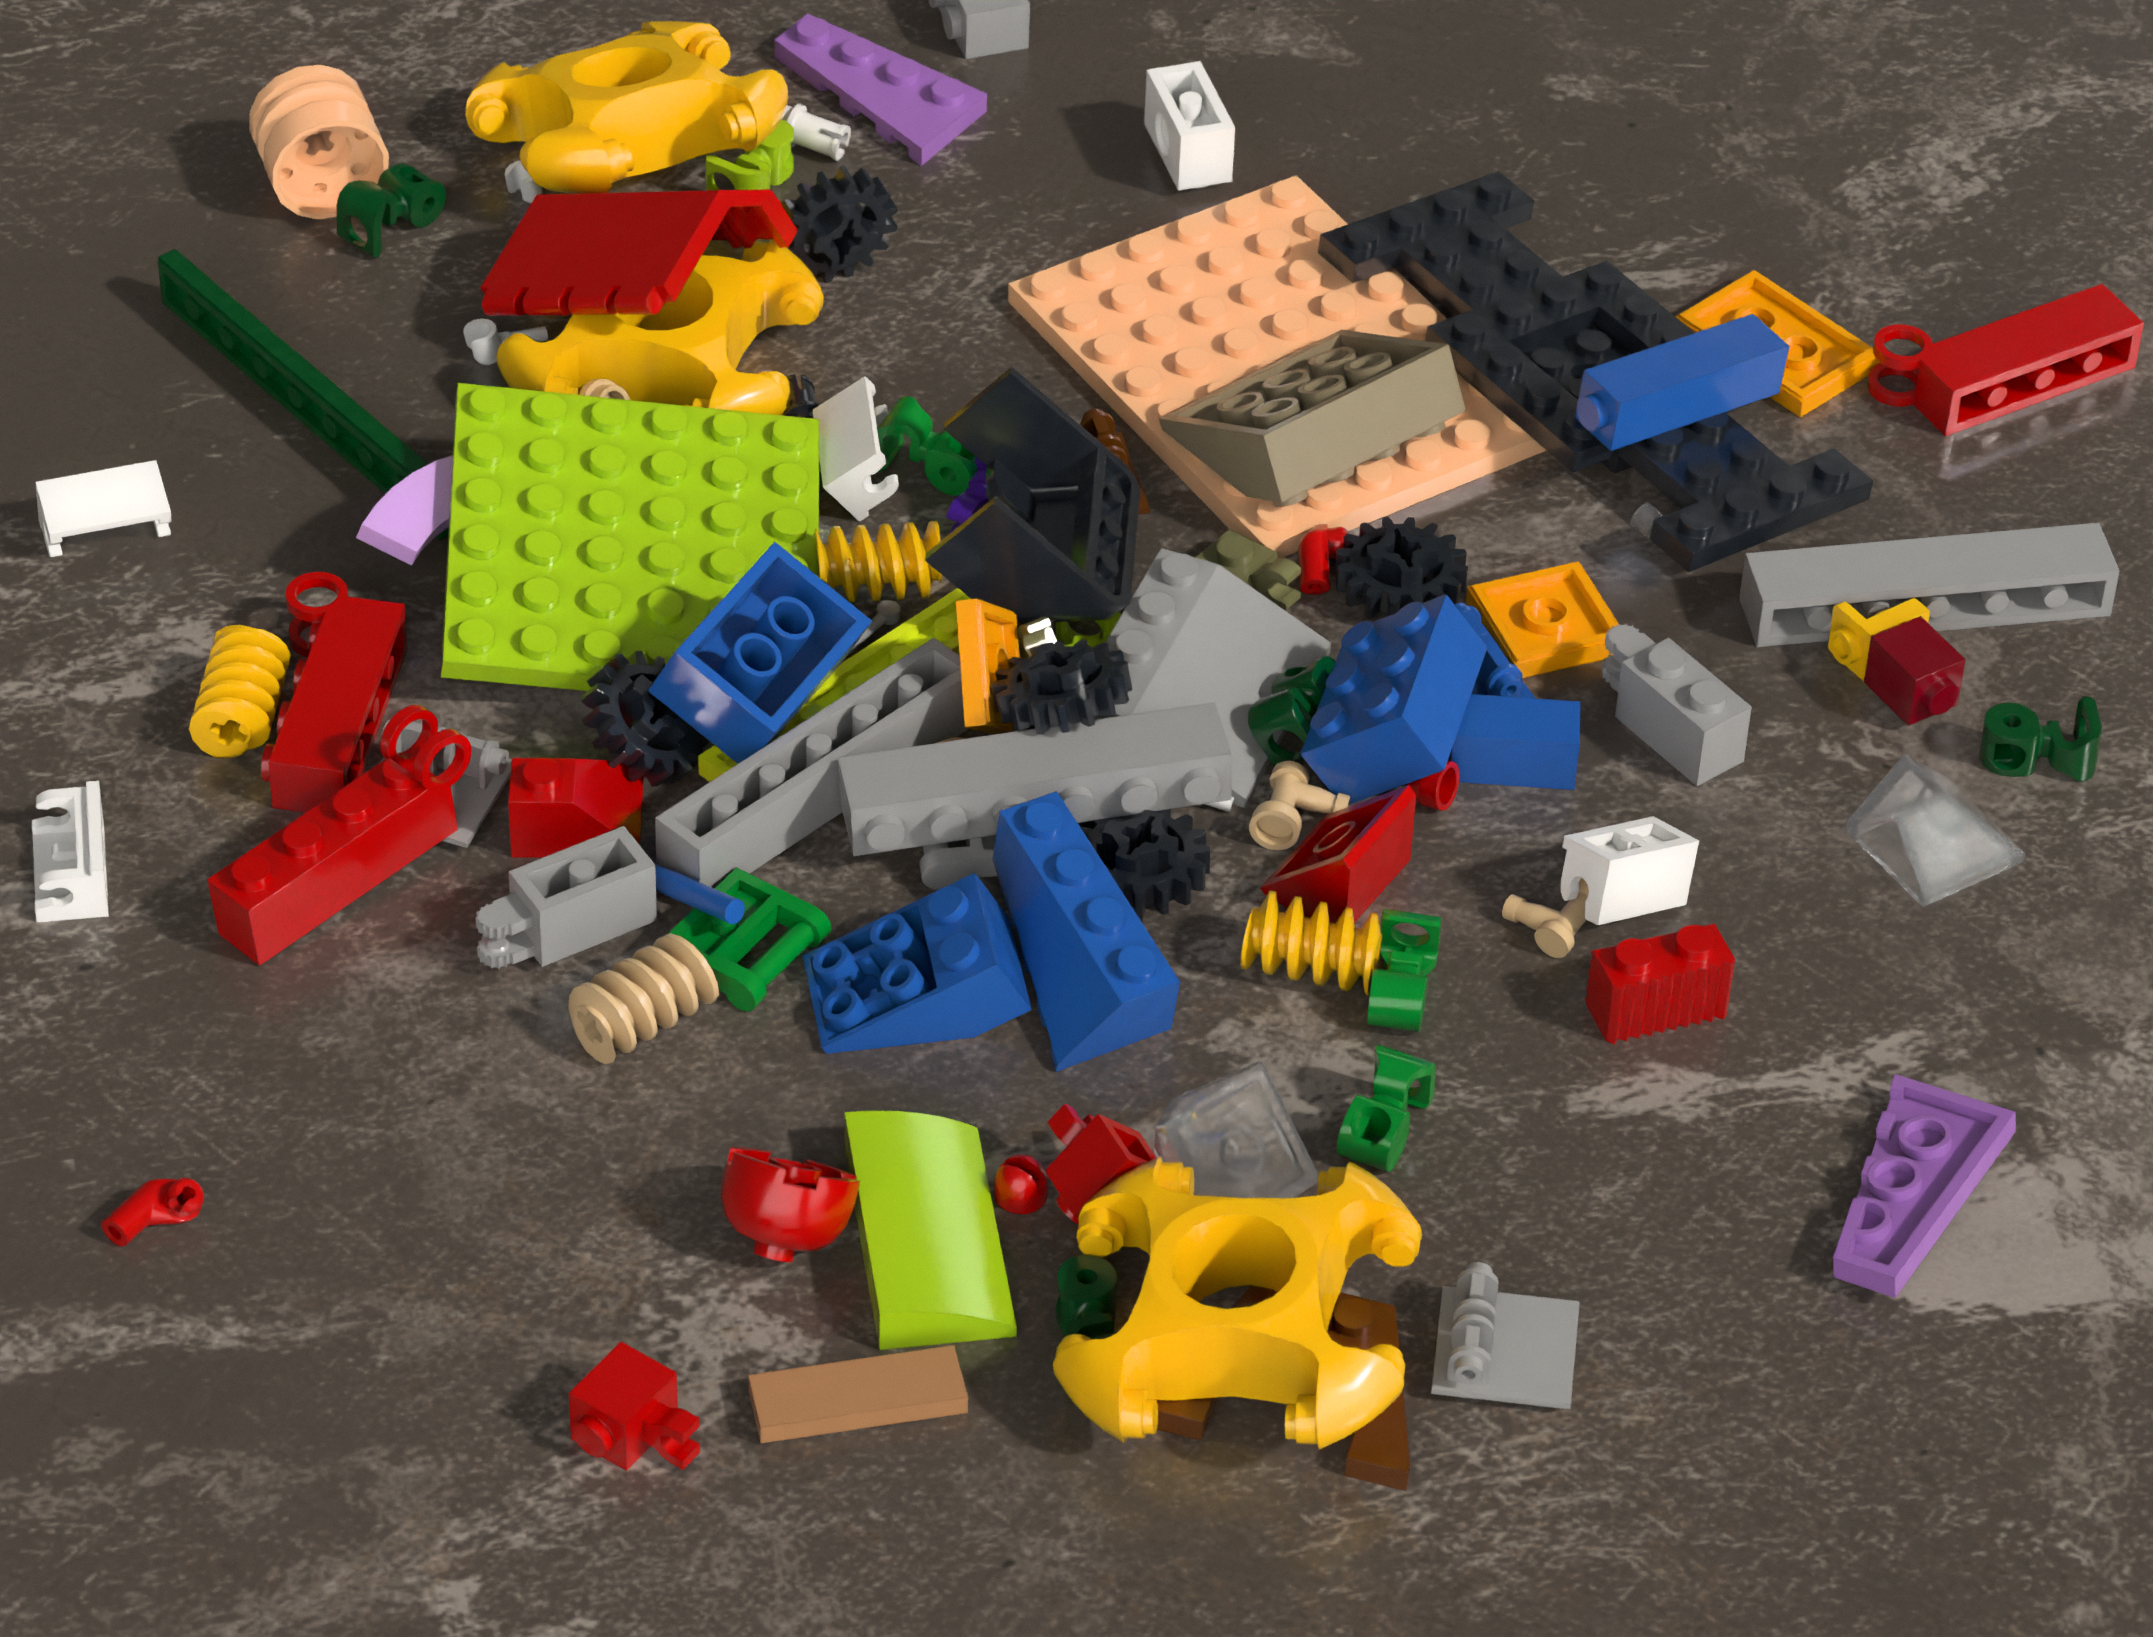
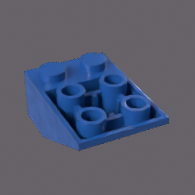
(919, 974)

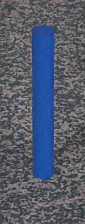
(698, 895)

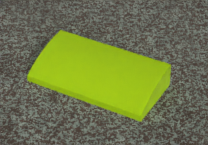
(927, 1230)

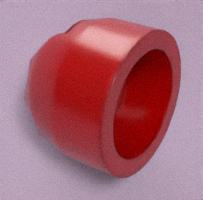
(1437, 789)
(1021, 1185)

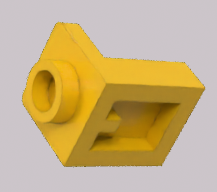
(1852, 632)

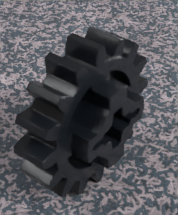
(837, 224)
(1399, 566)
(1061, 686)
(637, 724)
(1152, 857)

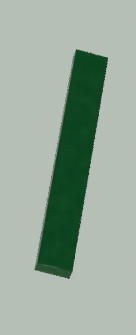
(285, 374)

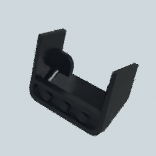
(1056, 515)

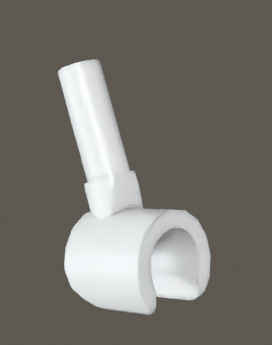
(518, 178)
(484, 339)

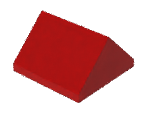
(1349, 856)

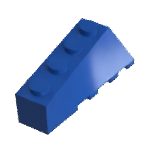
(1080, 939)

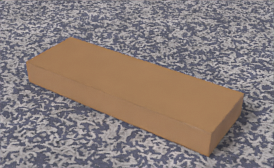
(857, 1394)

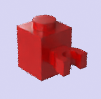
(1094, 1156)
(628, 1408)

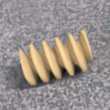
(640, 996)

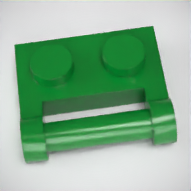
(728, 943)

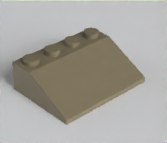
(1320, 413)

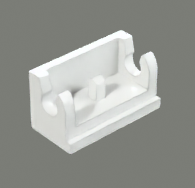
(852, 449)
(101, 502)
(70, 855)
(1629, 869)

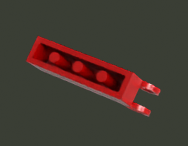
(2010, 360)
(337, 691)
(341, 843)

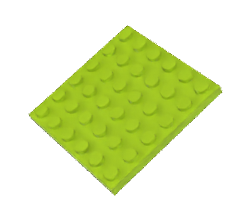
(608, 526)

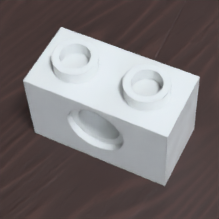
(1189, 125)

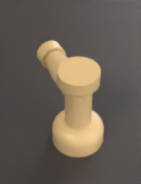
(1276, 822)
(1552, 927)

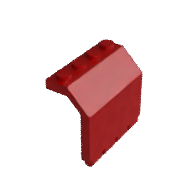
(621, 249)

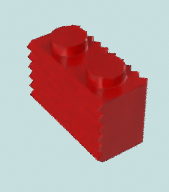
(1660, 982)

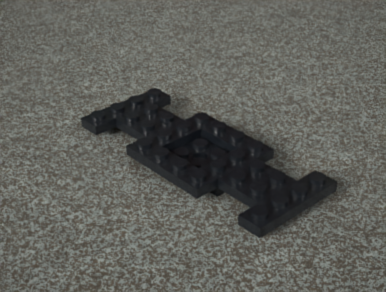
(1532, 333)

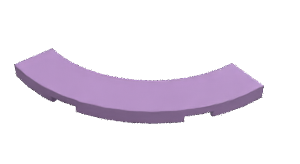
(411, 512)

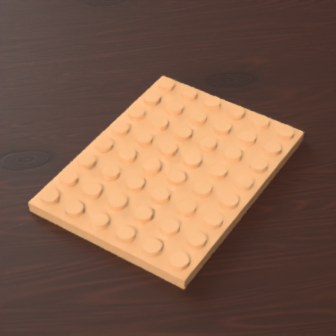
(1227, 296)

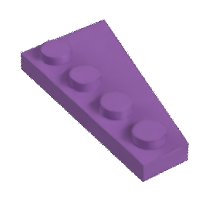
(893, 91)
(1919, 1175)

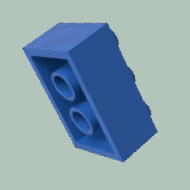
(760, 655)
(1394, 699)

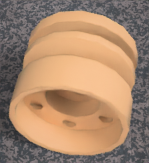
(315, 138)

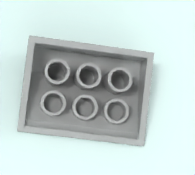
(1207, 639)

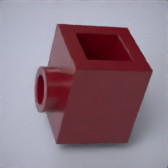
(1914, 670)

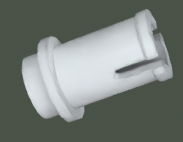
(817, 132)

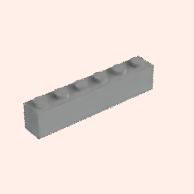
(1959, 578)
(1098, 770)
(795, 779)

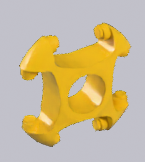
(626, 107)
(688, 347)
(1256, 1352)

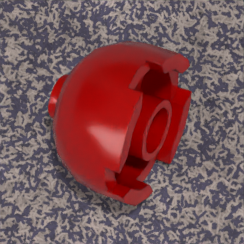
(785, 1202)

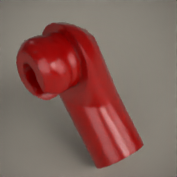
(1314, 556)
(154, 1204)

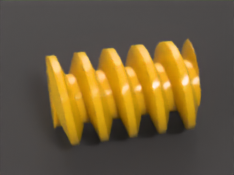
(878, 561)
(239, 691)
(1312, 942)

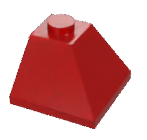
(569, 802)

